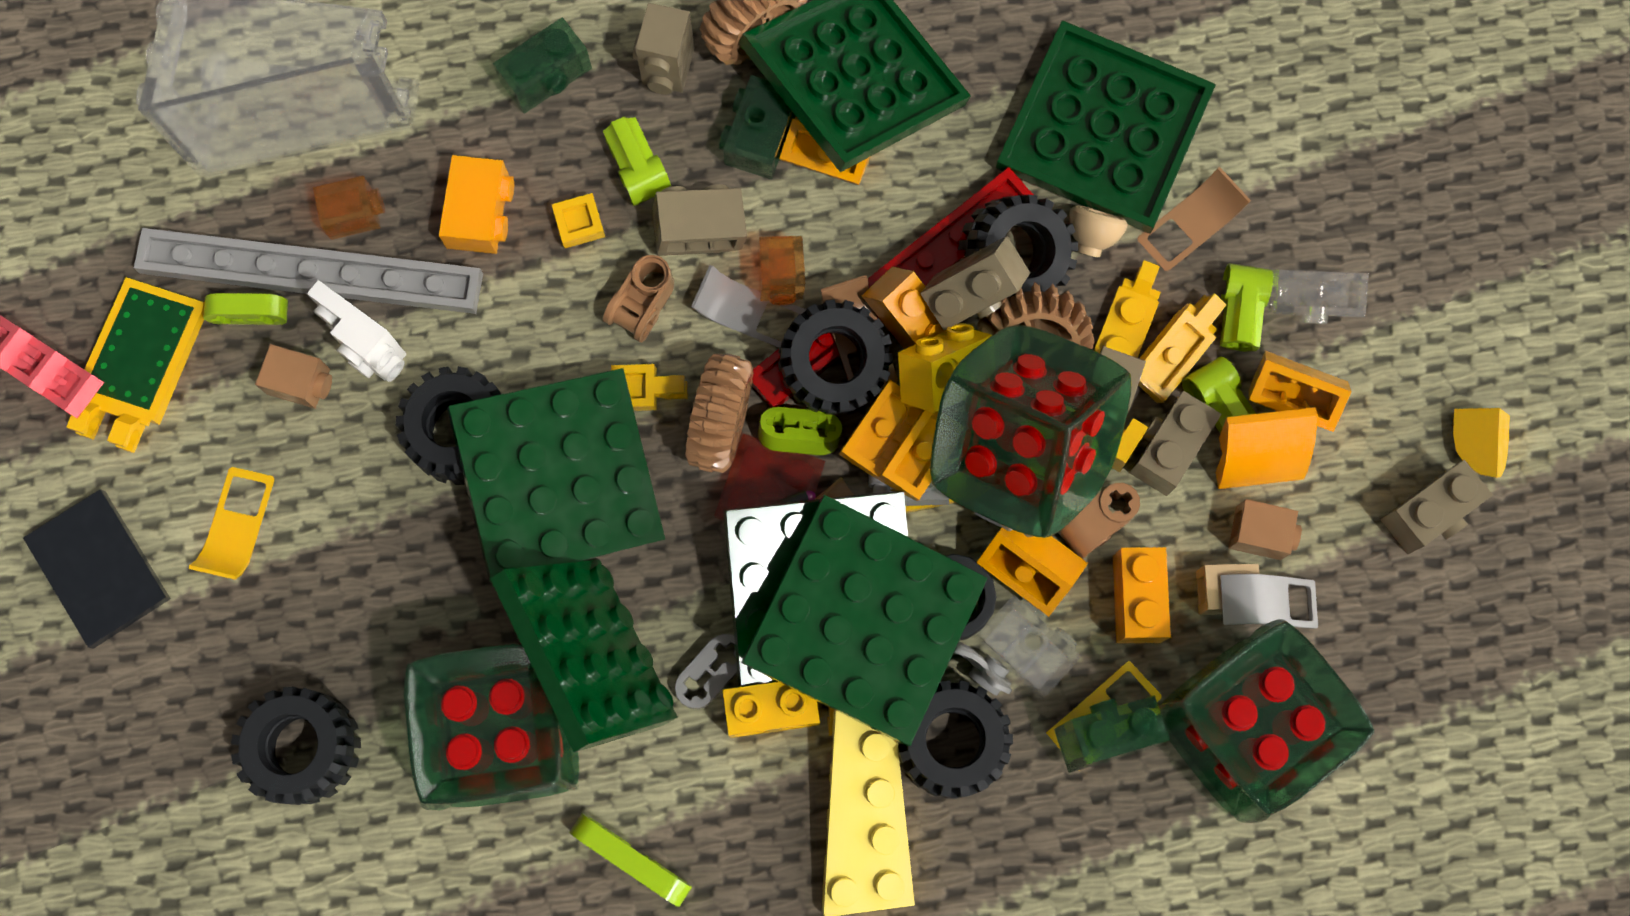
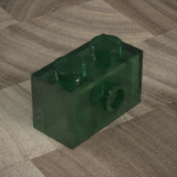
(543, 65)
(757, 130)
(1111, 733)

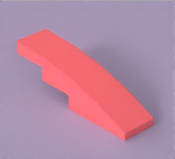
(45, 369)

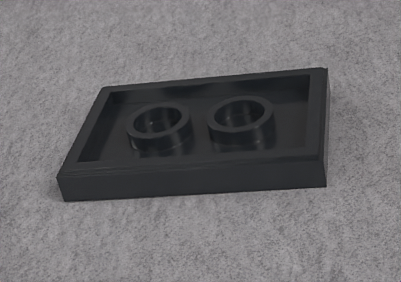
(96, 568)

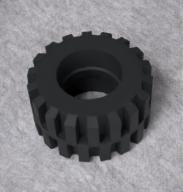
(1044, 226)
(861, 330)
(424, 409)
(259, 741)
(992, 751)

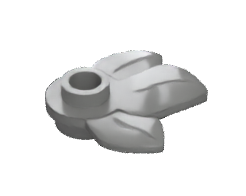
(987, 671)

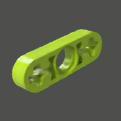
(629, 860)

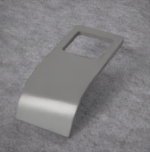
(733, 304)
(1263, 599)

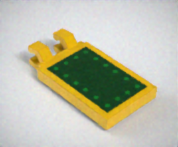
(139, 360)

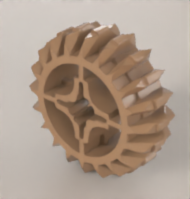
(729, 19)
(1042, 311)
(719, 412)

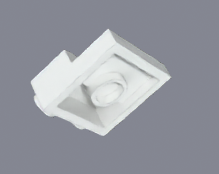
(362, 340)

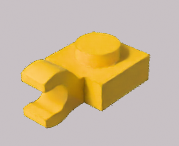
(647, 387)

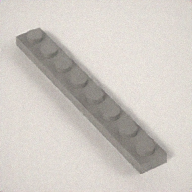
(299, 268)

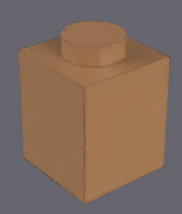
(294, 376)
(1265, 530)

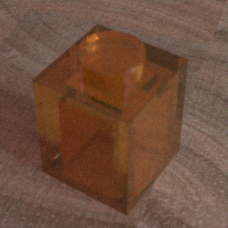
(348, 207)
(781, 269)

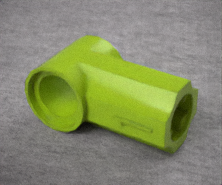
(639, 168)
(1245, 299)
(1219, 388)

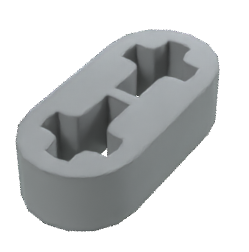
(698, 668)

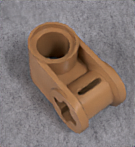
(637, 305)
(1097, 523)

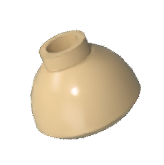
(1095, 229)

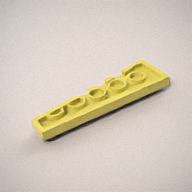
(866, 824)

